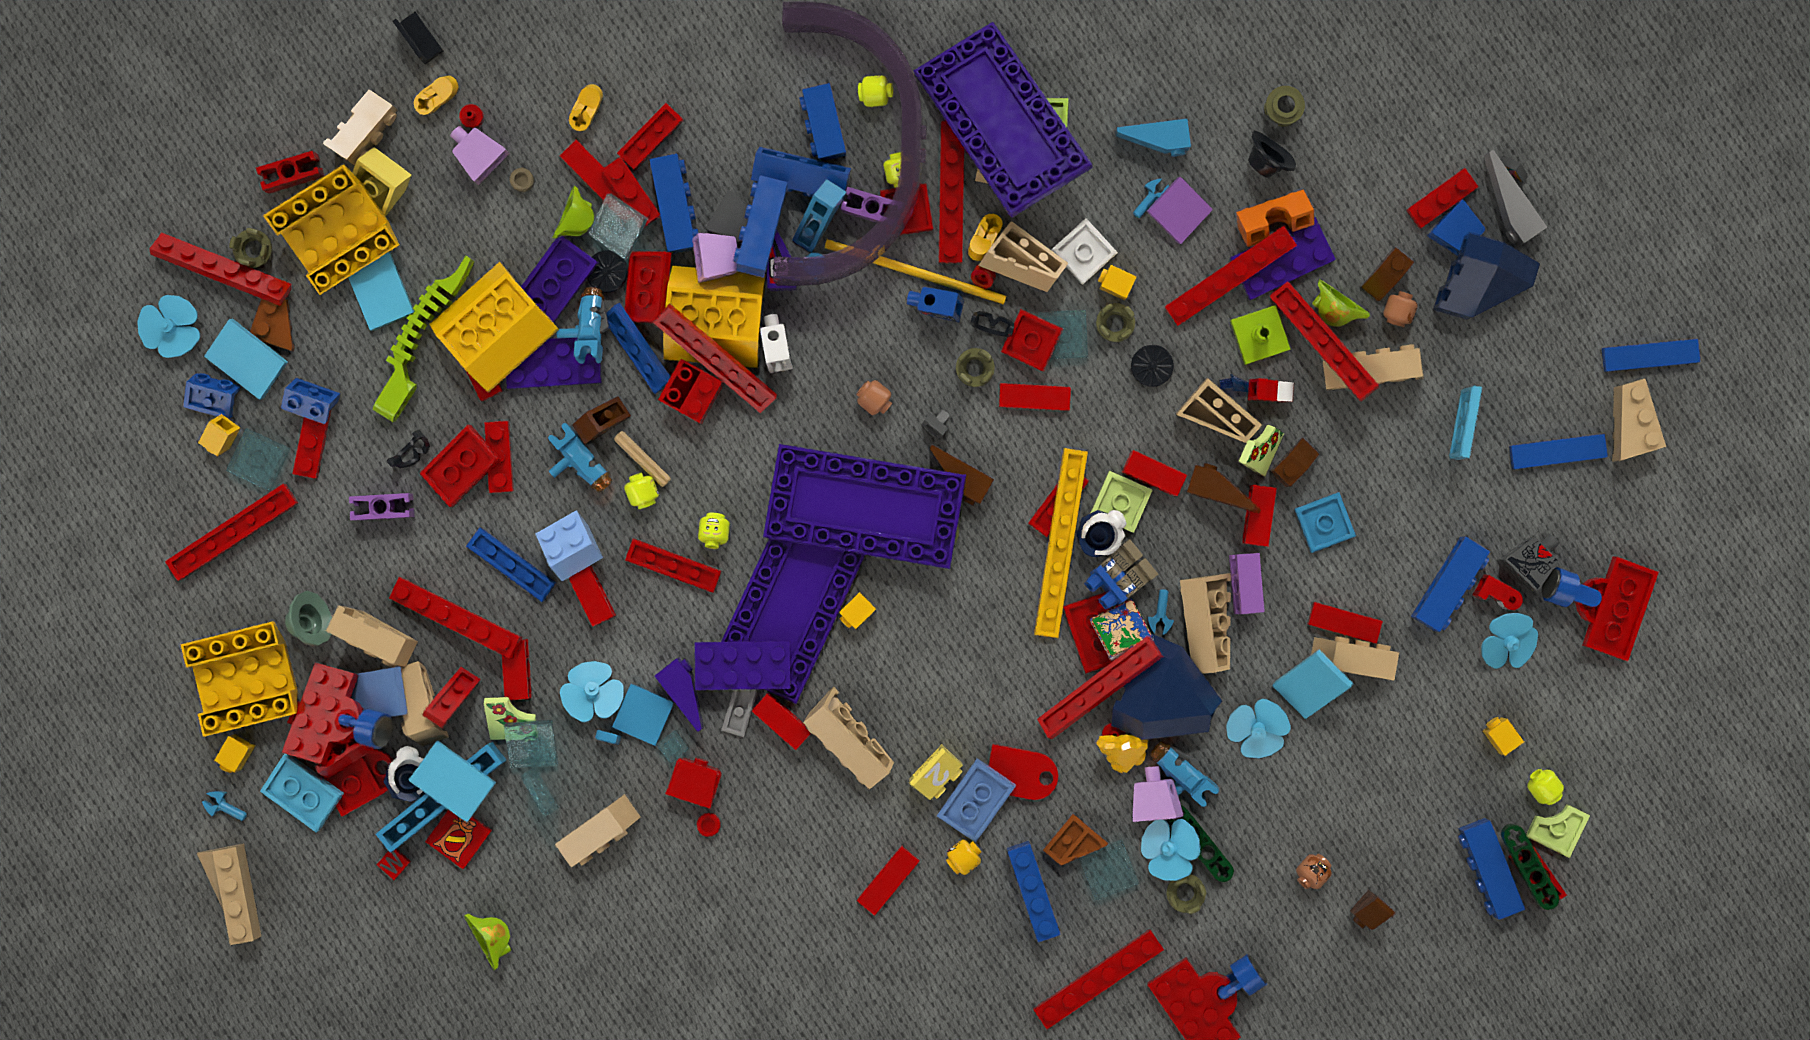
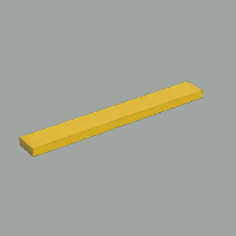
(1060, 543)

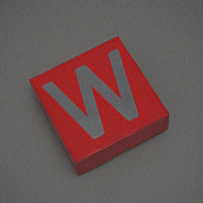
(393, 863)

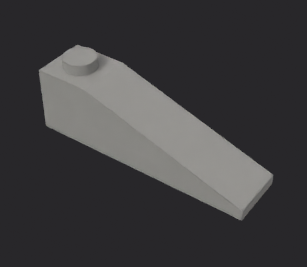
(1515, 209)

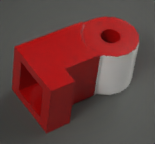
(1270, 390)
(1505, 595)

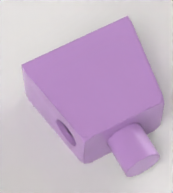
(477, 153)
(714, 256)
(1155, 798)

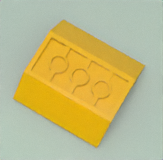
(333, 228)
(722, 308)
(493, 327)
(242, 678)

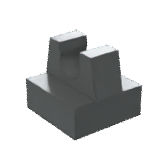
(936, 424)

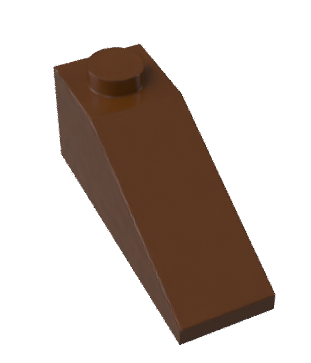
(975, 483)
(1215, 486)

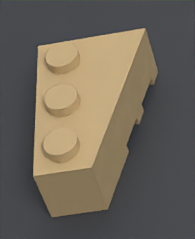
(363, 128)
(1023, 259)
(1218, 411)
(1635, 421)
(372, 636)
(1359, 657)
(418, 696)
(598, 831)

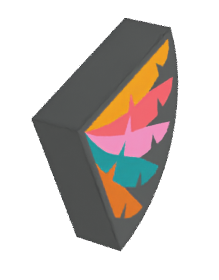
(1515, 169)

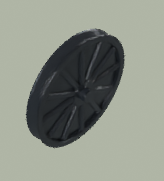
(609, 273)
(1152, 365)

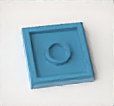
(1325, 522)
(643, 714)

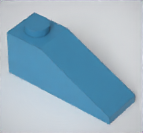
(1160, 136)
(818, 215)

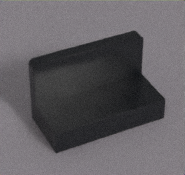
(419, 37)

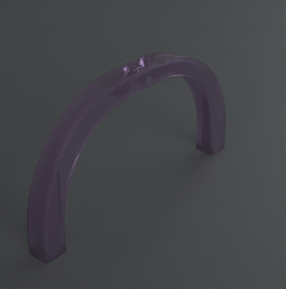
(835, 20)

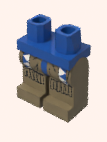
(1113, 579)

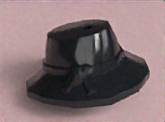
(1269, 157)

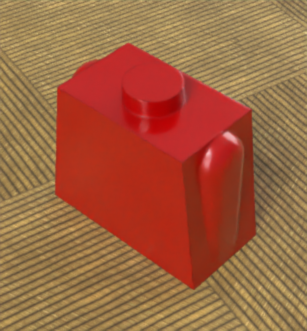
(694, 781)

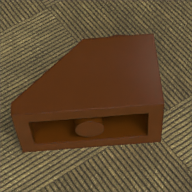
(1387, 274)
(601, 419)
(1294, 463)
(1371, 911)

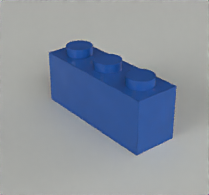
(823, 122)

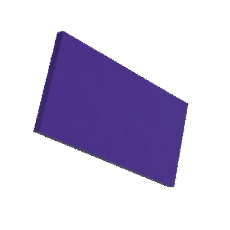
(1002, 119)
(864, 506)
(795, 600)

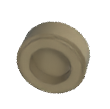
(521, 179)

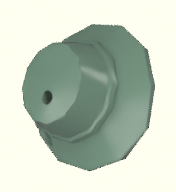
(309, 619)

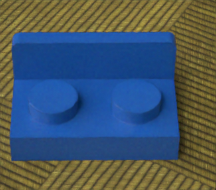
(210, 395)
(309, 400)

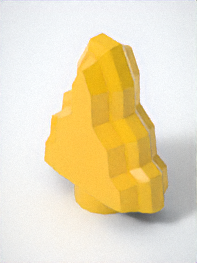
(1123, 751)

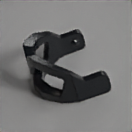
(975, 323)
(397, 461)

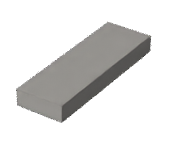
(739, 711)

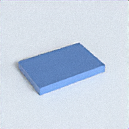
(381, 691)
(976, 800)

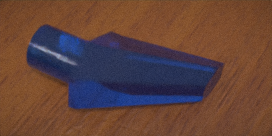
(1235, 383)

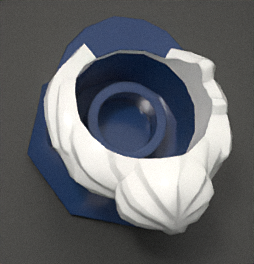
(1101, 532)
(399, 773)

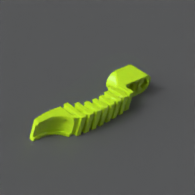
(399, 387)

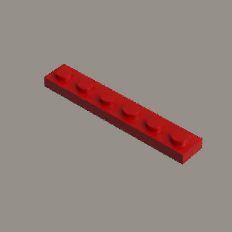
(951, 197)
(220, 269)
(1230, 275)
(1324, 341)
(715, 358)
(231, 532)
(455, 617)
(1099, 687)
(1098, 979)

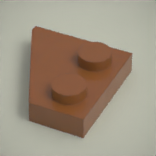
(273, 324)
(1073, 841)

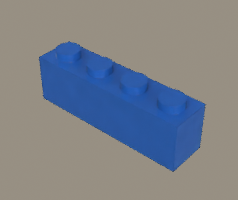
(800, 172)
(673, 202)
(761, 226)
(1450, 584)
(1491, 869)
(1033, 891)

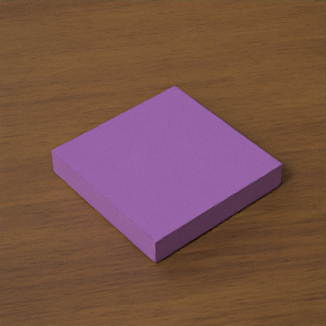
(1179, 210)

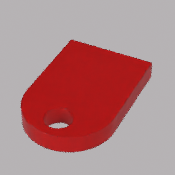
(1024, 769)
(360, 781)

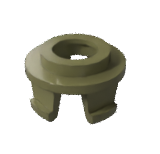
(1272, 110)
(239, 243)
(1115, 309)
(978, 354)
(1194, 904)

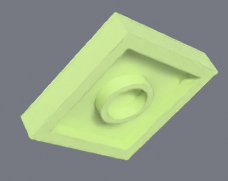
(1124, 496)

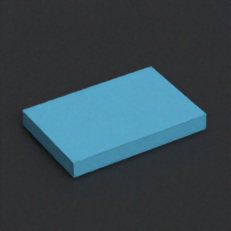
(381, 293)
(246, 359)
(1465, 423)
(1312, 684)
(452, 781)
(301, 792)

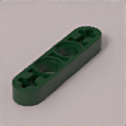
(1204, 841)
(1528, 867)

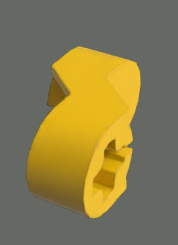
(428, 103)
(580, 117)
(990, 227)

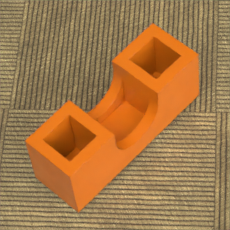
(1291, 209)

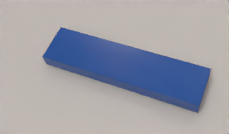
(637, 348)
(1651, 355)
(1558, 451)
(511, 564)

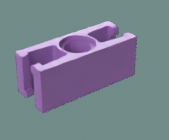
(868, 198)
(373, 502)
(1246, 583)

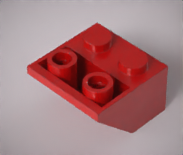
(691, 391)

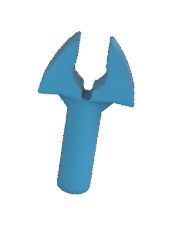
(1149, 199)
(1161, 613)
(223, 806)

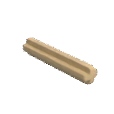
(642, 458)

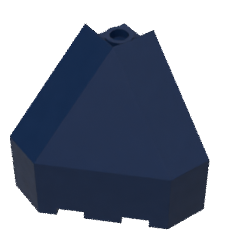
(1484, 277)
(1166, 697)

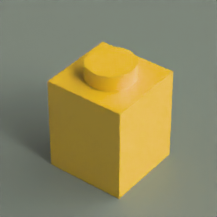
(1116, 282)
(219, 435)
(856, 611)
(1502, 735)
(234, 754)

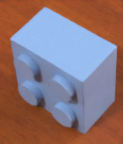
(569, 545)

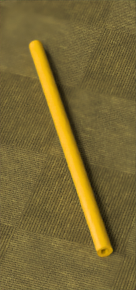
(927, 275)

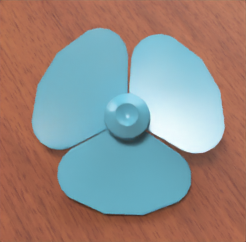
(168, 331)
(1513, 636)
(584, 691)
(1266, 728)
(1171, 856)

